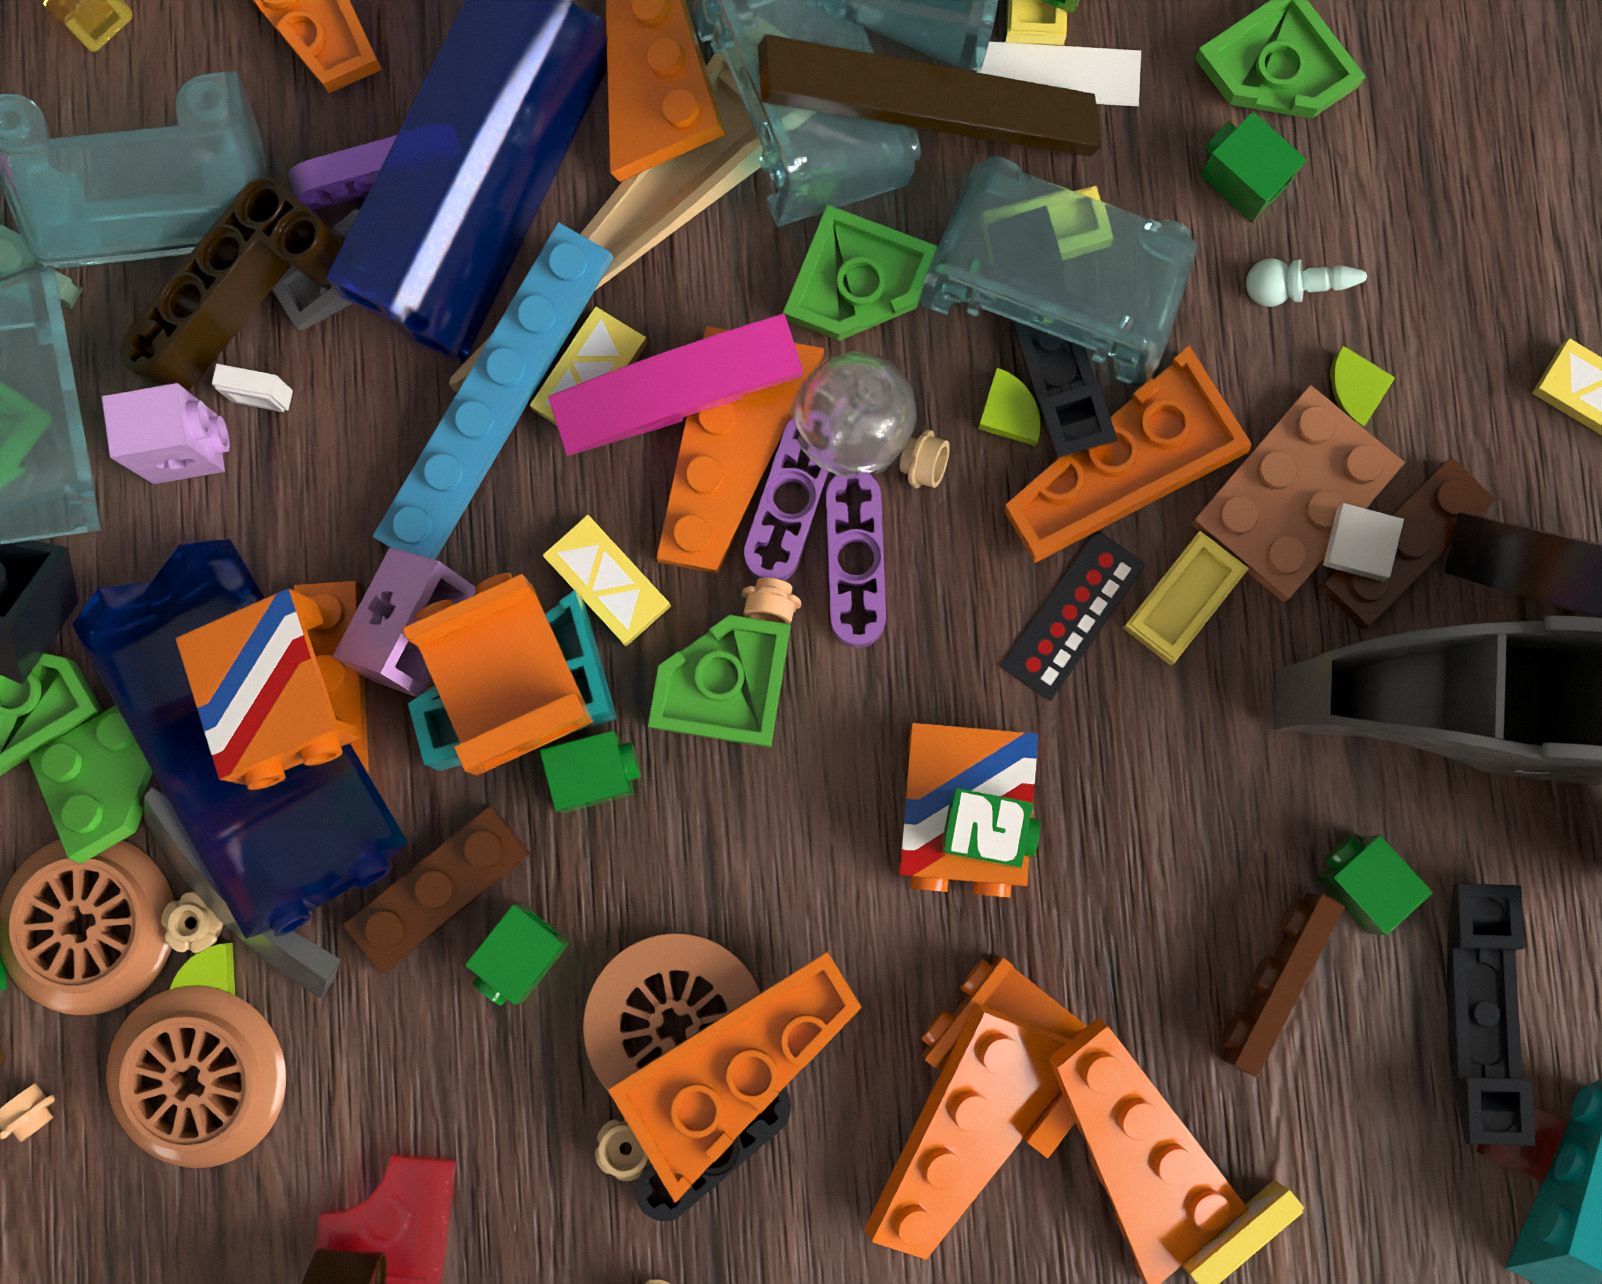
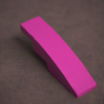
(675, 385)

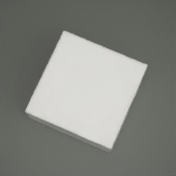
(252, 388)
(1363, 542)

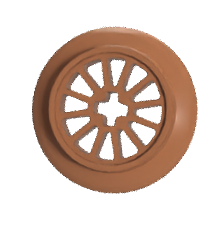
(141, 956)
(629, 970)
(258, 1062)

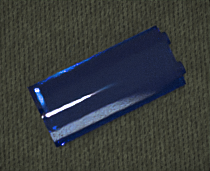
(472, 168)
(265, 848)

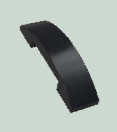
(1065, 391)
(1484, 1015)

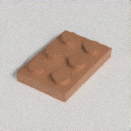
(1286, 492)

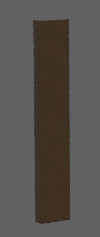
(926, 96)

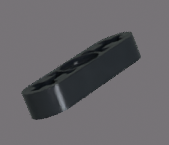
(714, 1174)

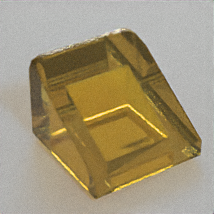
(91, 20)

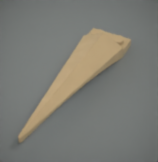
(672, 193)

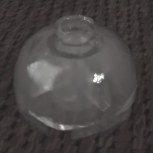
(854, 414)

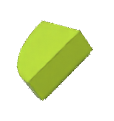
(1358, 385)
(1011, 410)
(209, 968)

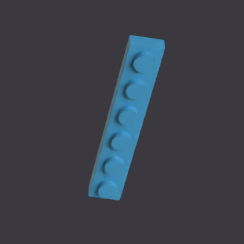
(494, 394)

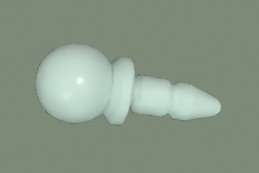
(1273, 281)

